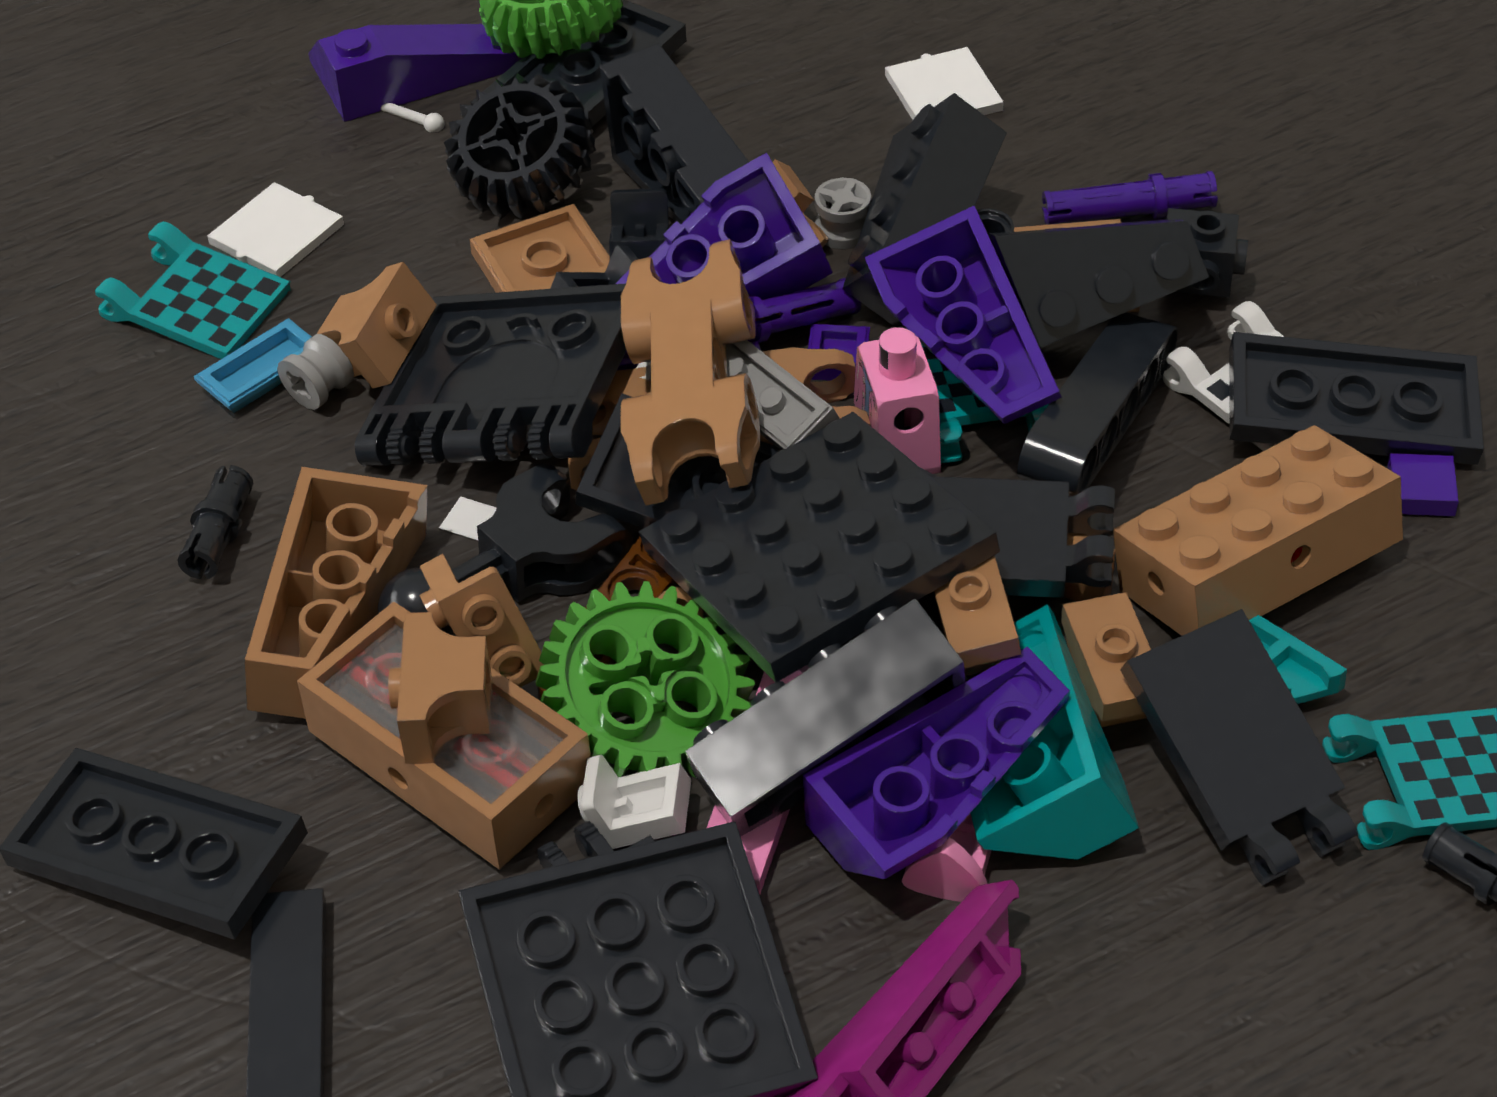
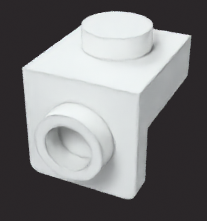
(634, 804)

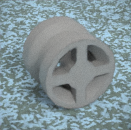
(842, 210)
(315, 371)

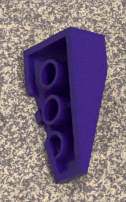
(403, 63)
(764, 225)
(965, 311)
(928, 771)

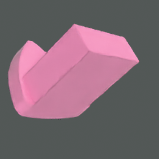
(952, 868)

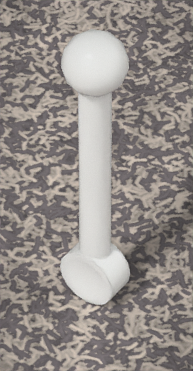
(432, 122)

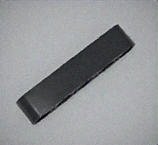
(1098, 402)

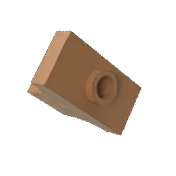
(380, 323)
(978, 617)
(1101, 639)
(439, 688)

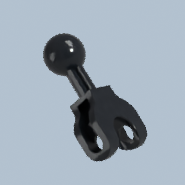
(530, 545)

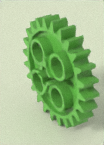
(644, 678)

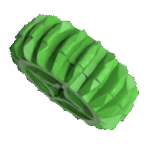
(547, 25)

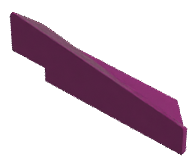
(927, 1007)

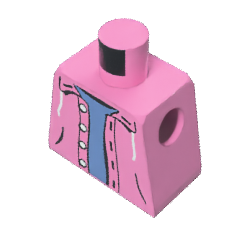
(895, 377)

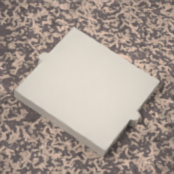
(938, 77)
(276, 230)

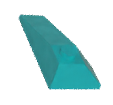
(1066, 786)

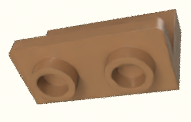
(483, 609)

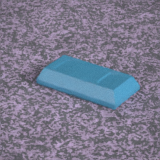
(253, 367)

